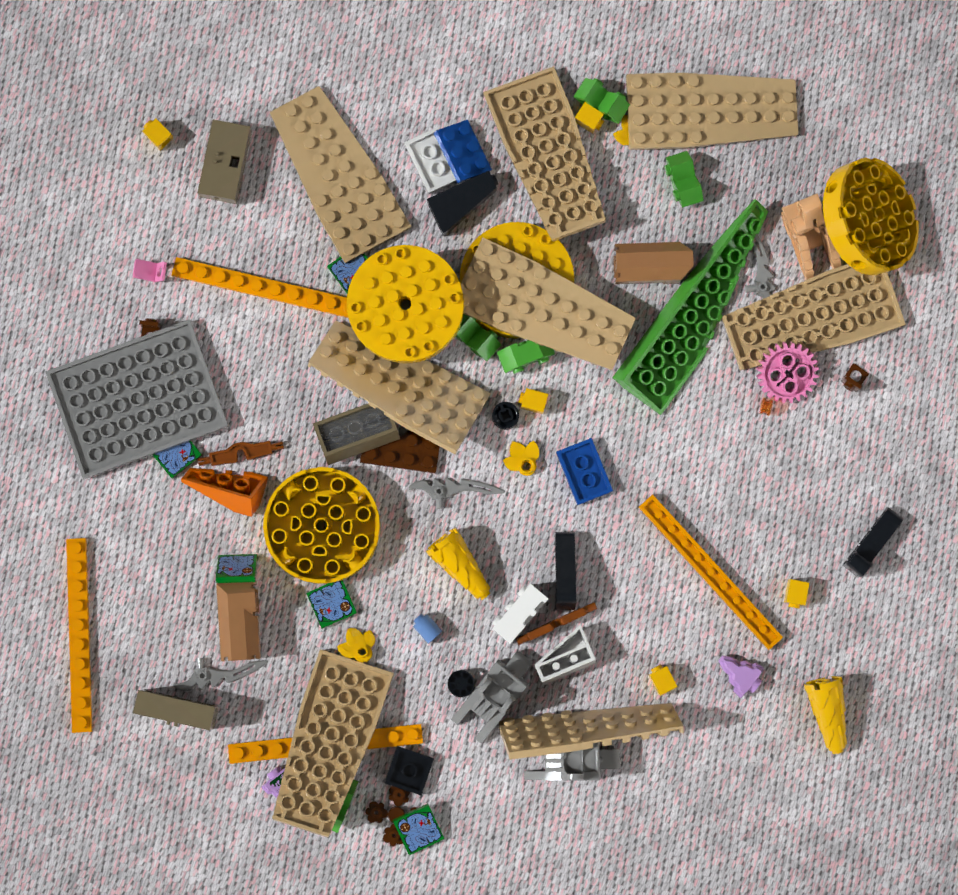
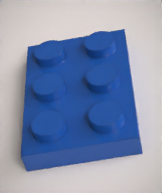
(462, 151)
(584, 471)

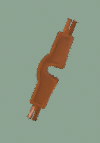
(230, 455)
(550, 626)

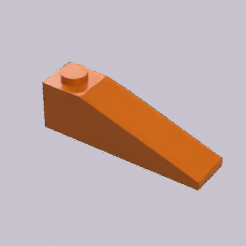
(235, 492)

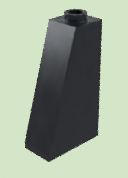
(461, 200)

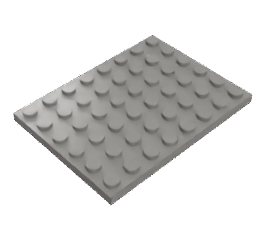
(136, 399)

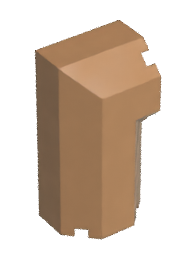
(652, 262)
(237, 621)

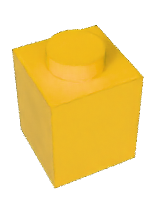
(589, 118)
(157, 133)
(533, 400)
(796, 593)
(662, 679)

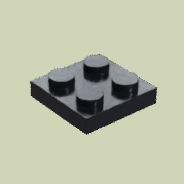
(409, 770)

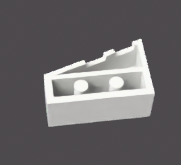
(519, 613)
(566, 658)

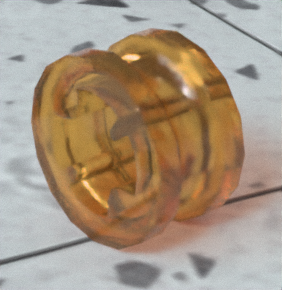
(766, 406)

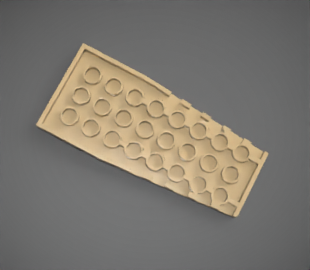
(707, 109)
(547, 151)
(338, 176)
(542, 306)
(817, 313)
(411, 394)
(579, 730)
(329, 741)

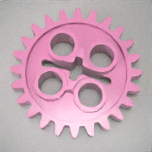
(801, 382)

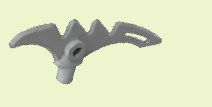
(761, 286)
(440, 491)
(204, 675)

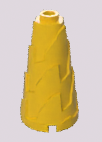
(459, 563)
(829, 707)

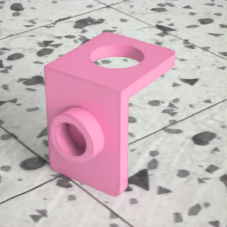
(149, 270)

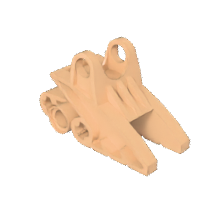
(807, 230)

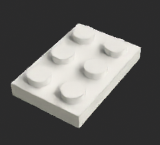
(430, 161)

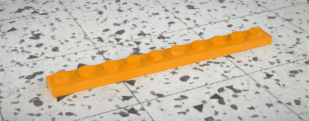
(260, 287)
(710, 572)
(79, 635)
(280, 747)

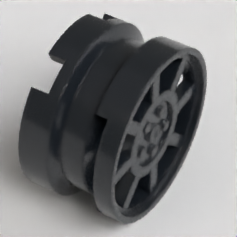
(505, 415)
(461, 683)

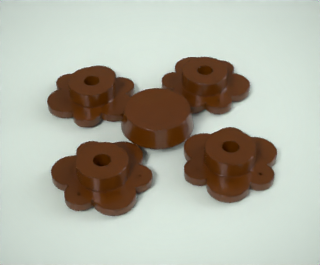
(393, 813)

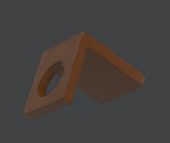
(149, 325)
(849, 383)

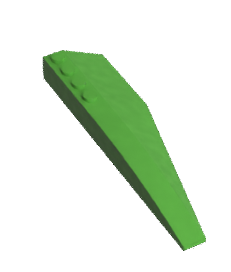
(687, 322)

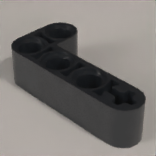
(873, 542)
(565, 571)

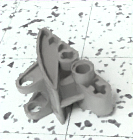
(496, 693)
(577, 765)

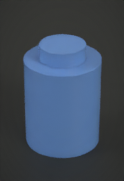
(426, 627)

